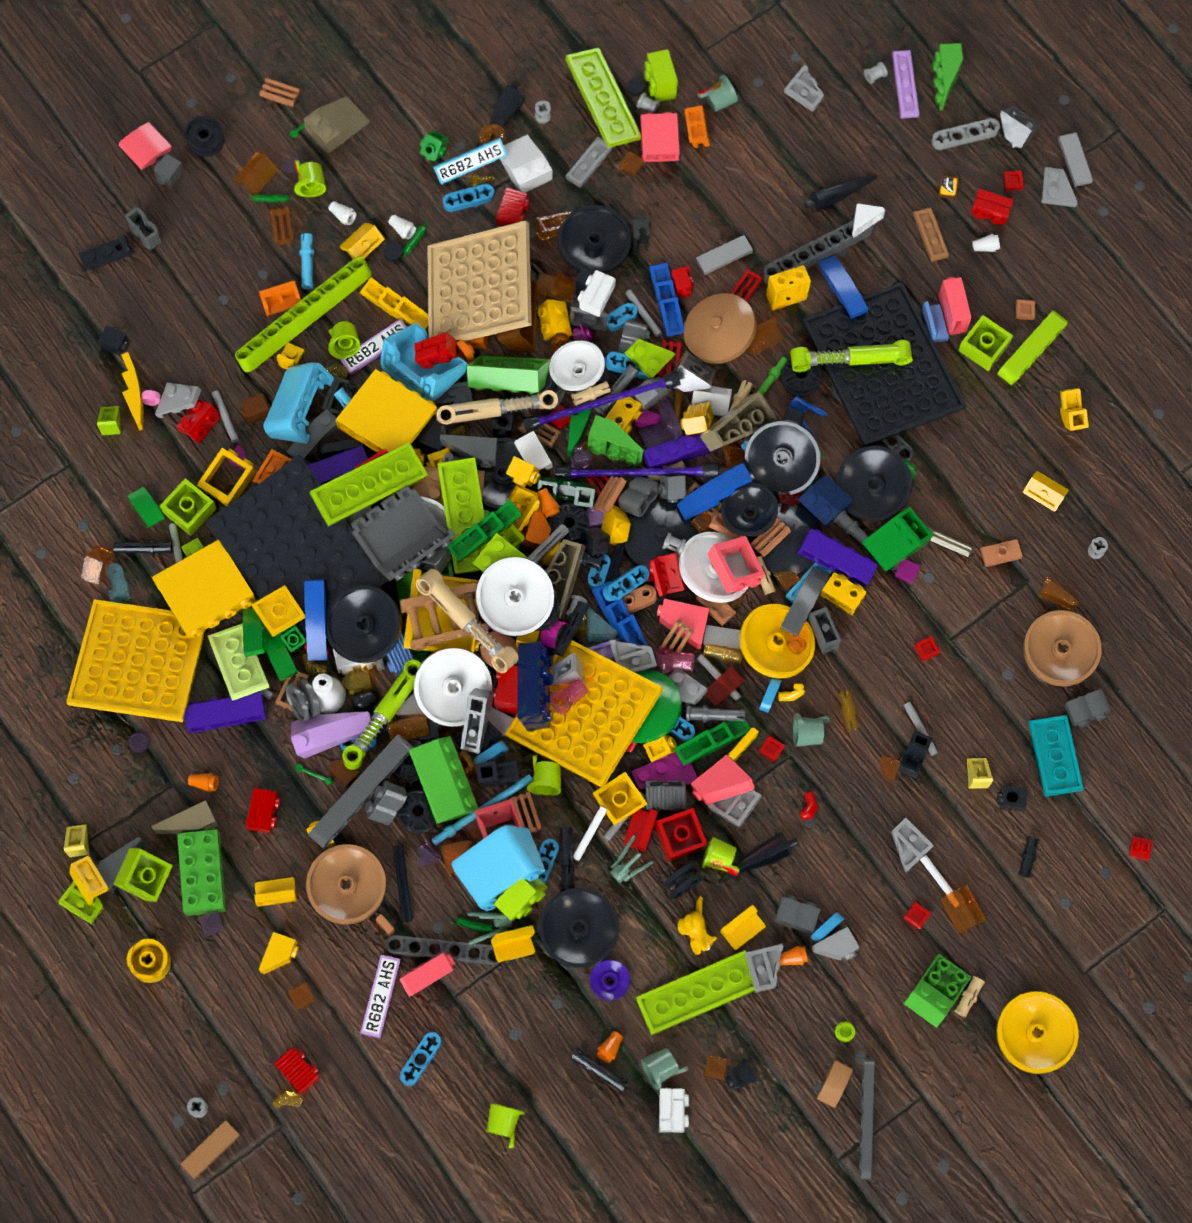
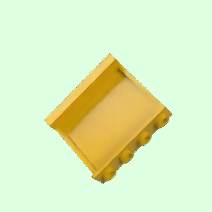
(385, 413)
(204, 589)
(467, 643)

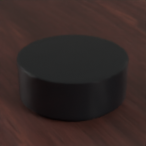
(636, 86)
(393, 252)

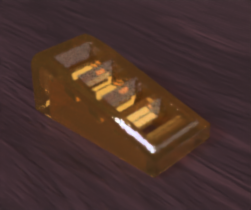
(543, 226)
(1055, 594)

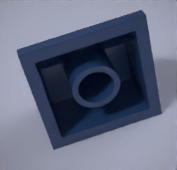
(825, 500)

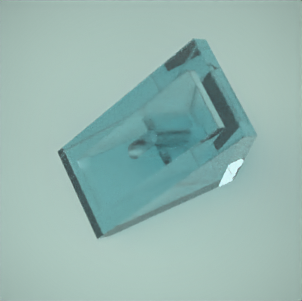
(598, 628)

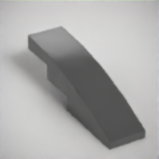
(804, 601)

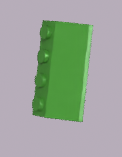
(508, 373)
(443, 779)

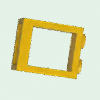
(780, 287)
(240, 485)

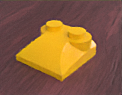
(619, 798)

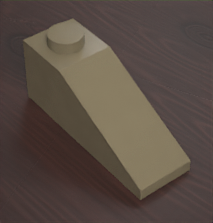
(190, 820)

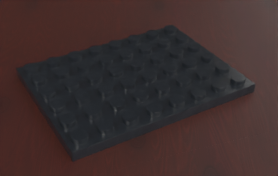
(885, 396)
(284, 540)

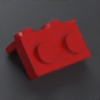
(198, 421)
(667, 574)

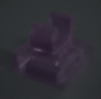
(580, 458)
(428, 855)
(211, 924)

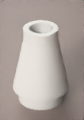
(343, 213)
(403, 227)
(988, 244)

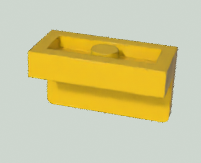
(362, 241)
(1045, 491)
(87, 879)
(275, 891)
(743, 928)
(513, 944)

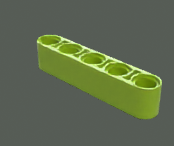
(1032, 348)

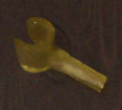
(476, 180)
(582, 629)

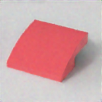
(145, 145)

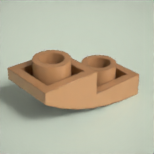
(835, 1083)

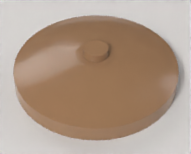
(720, 328)
(1062, 648)
(346, 884)

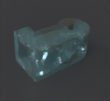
(119, 583)

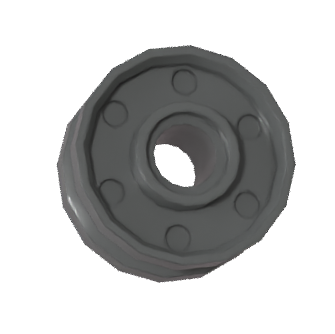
(302, 700)

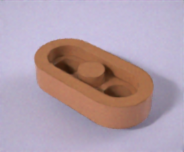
(640, 601)

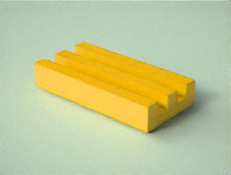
(743, 744)

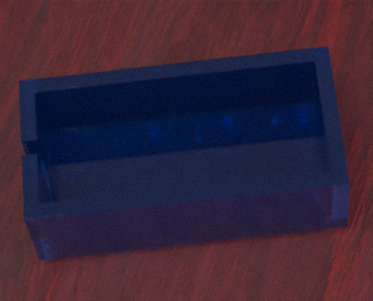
(534, 686)

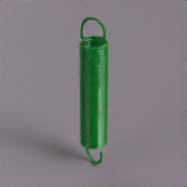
(270, 198)
(415, 239)
(473, 924)

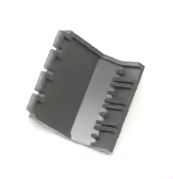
(400, 534)

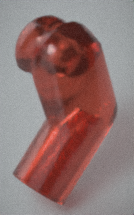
(787, 500)

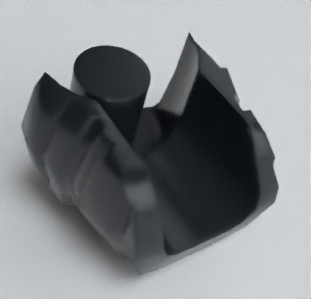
(365, 700)

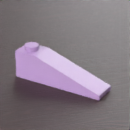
(327, 731)

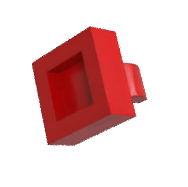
(1140, 848)

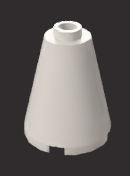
(329, 693)

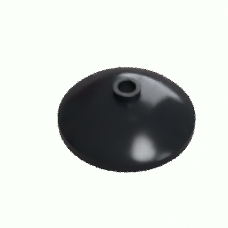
(753, 499)

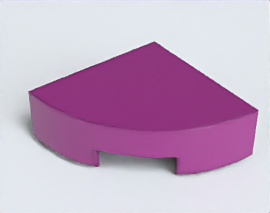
(647, 418)
(241, 455)

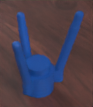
(802, 405)

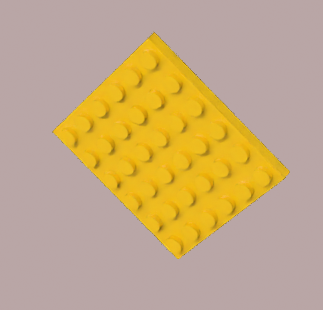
(135, 662)
(598, 725)

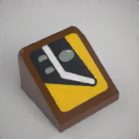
(948, 187)

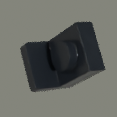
(740, 1076)

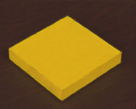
(278, 611)

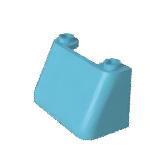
(400, 364)
(292, 402)
(498, 864)

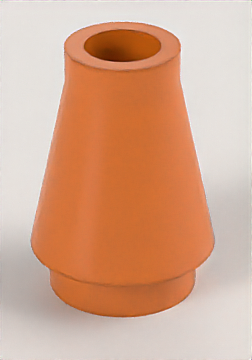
(547, 502)
(206, 782)
(794, 956)
(608, 1049)

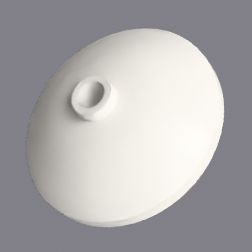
(574, 358)

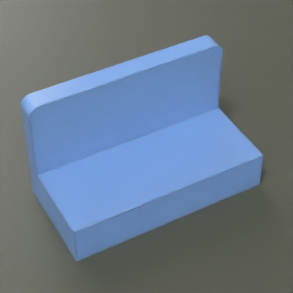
(935, 322)

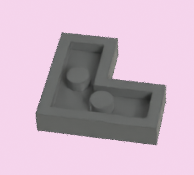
(456, 394)

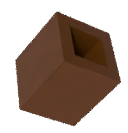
(254, 408)
(342, 774)

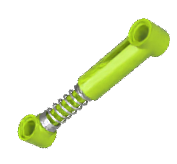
(896, 353)
(383, 714)

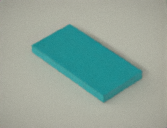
(1055, 755)

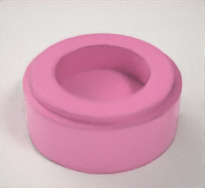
(150, 397)

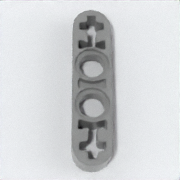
(967, 137)

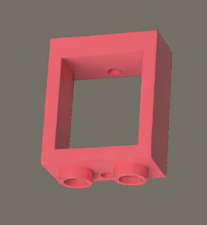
(741, 544)
(505, 812)

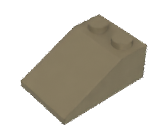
(335, 123)

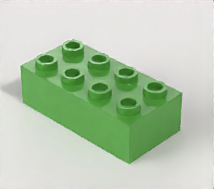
(201, 872)

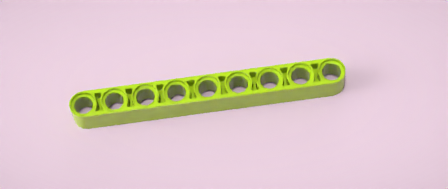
(303, 314)

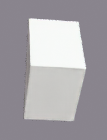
(865, 217)

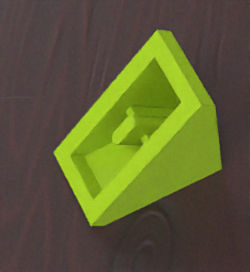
(109, 420)

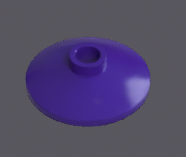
(612, 970)

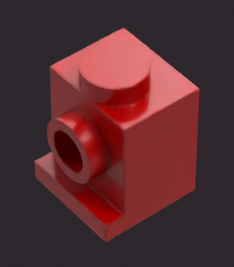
(682, 281)

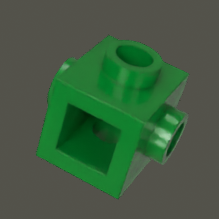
(434, 146)

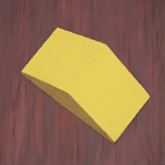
(978, 773)
(76, 841)

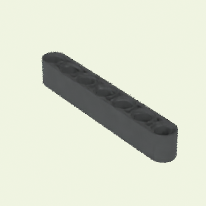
(813, 256)
(360, 791)

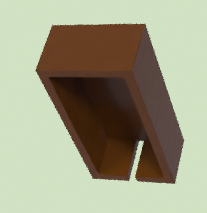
(522, 339)

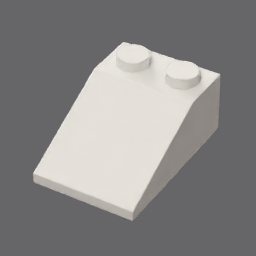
(526, 164)

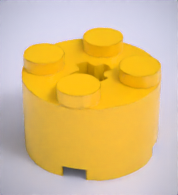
(143, 951)

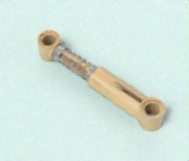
(494, 407)
(432, 584)

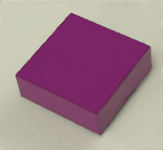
(907, 571)

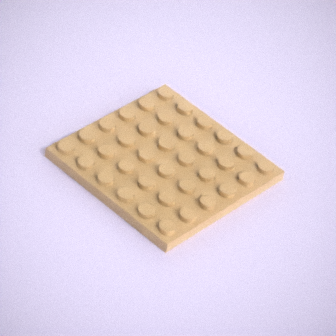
(480, 283)

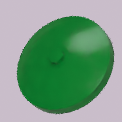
(664, 712)

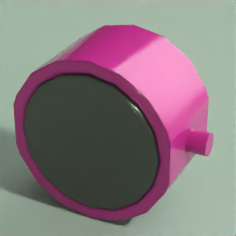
(551, 636)

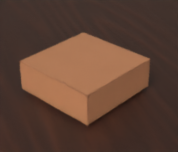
(1025, 309)
(385, 925)

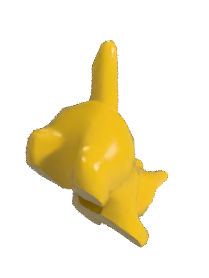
(694, 926)

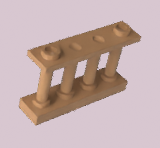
(412, 605)

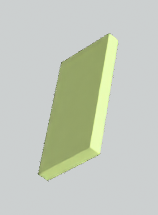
(241, 673)

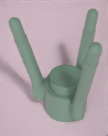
(621, 871)
(500, 921)

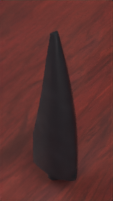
(506, 106)
(835, 193)
(768, 853)

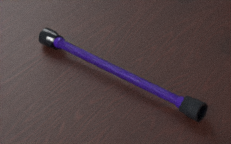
(669, 381)
(708, 470)

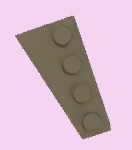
(739, 422)
(564, 571)

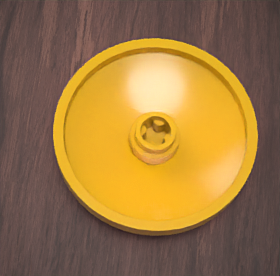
(766, 644)
(1037, 1032)

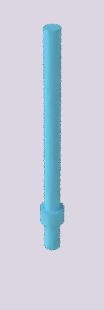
(450, 830)

